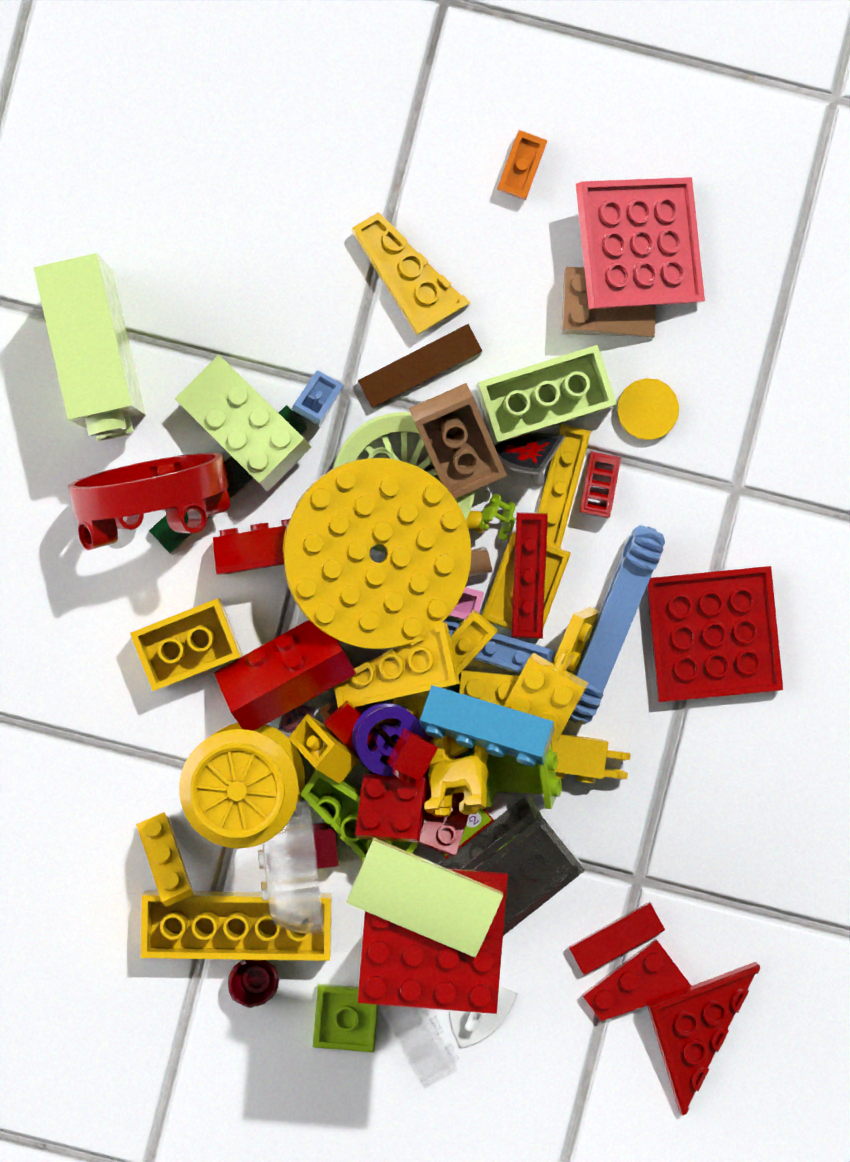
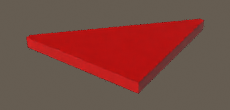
(694, 1026)

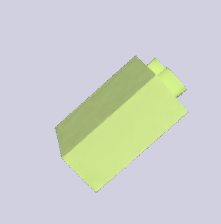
(90, 345)

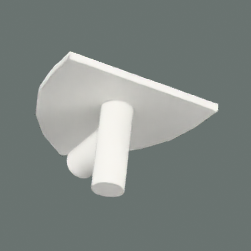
(475, 1026)

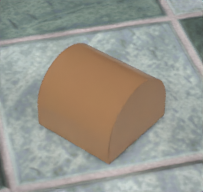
(480, 562)

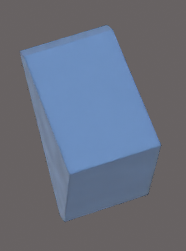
(317, 398)

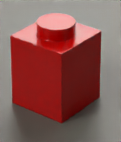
(411, 756)

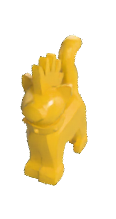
(454, 775)

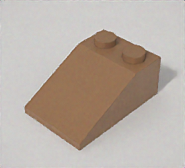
(609, 321)
(458, 441)

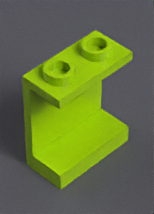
(513, 777)

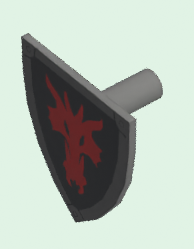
(529, 453)

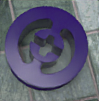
(371, 755)

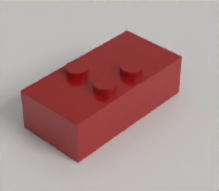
(283, 675)

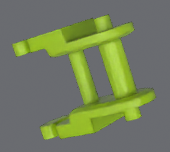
(507, 519)

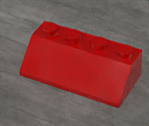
(249, 550)

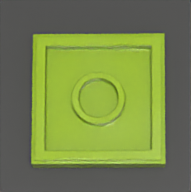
(342, 1021)

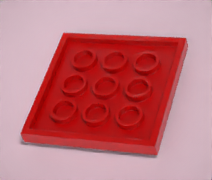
(714, 634)
(422, 973)

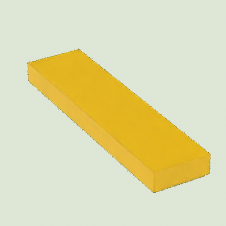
(563, 481)

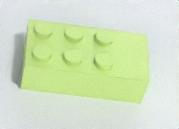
(545, 394)
(243, 423)

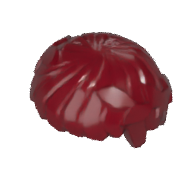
(253, 982)

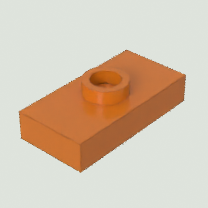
(522, 165)

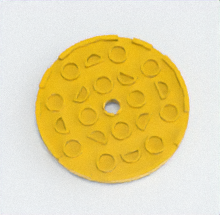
(331, 546)

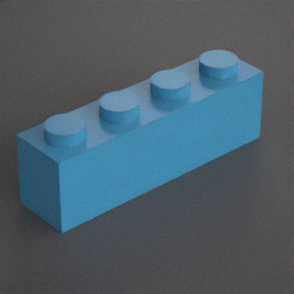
(487, 726)

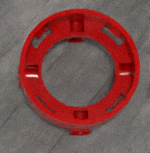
(174, 483)

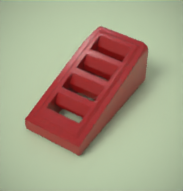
(611, 486)

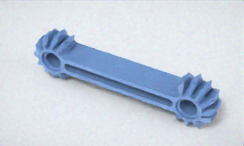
(615, 617)

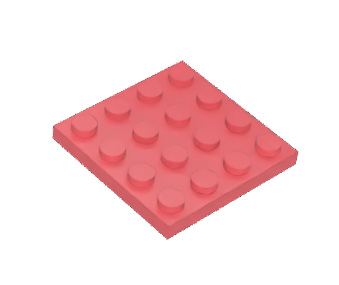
(640, 242)

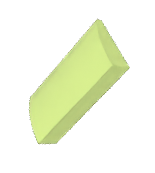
(424, 897)

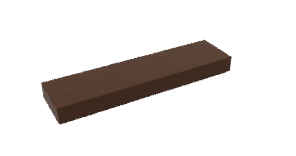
(420, 366)

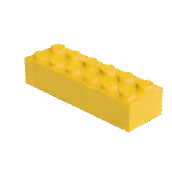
(226, 928)

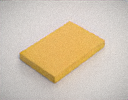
(500, 599)

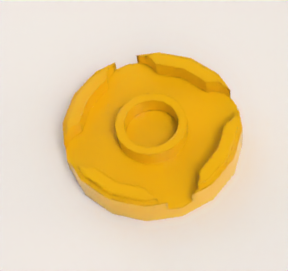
(648, 409)

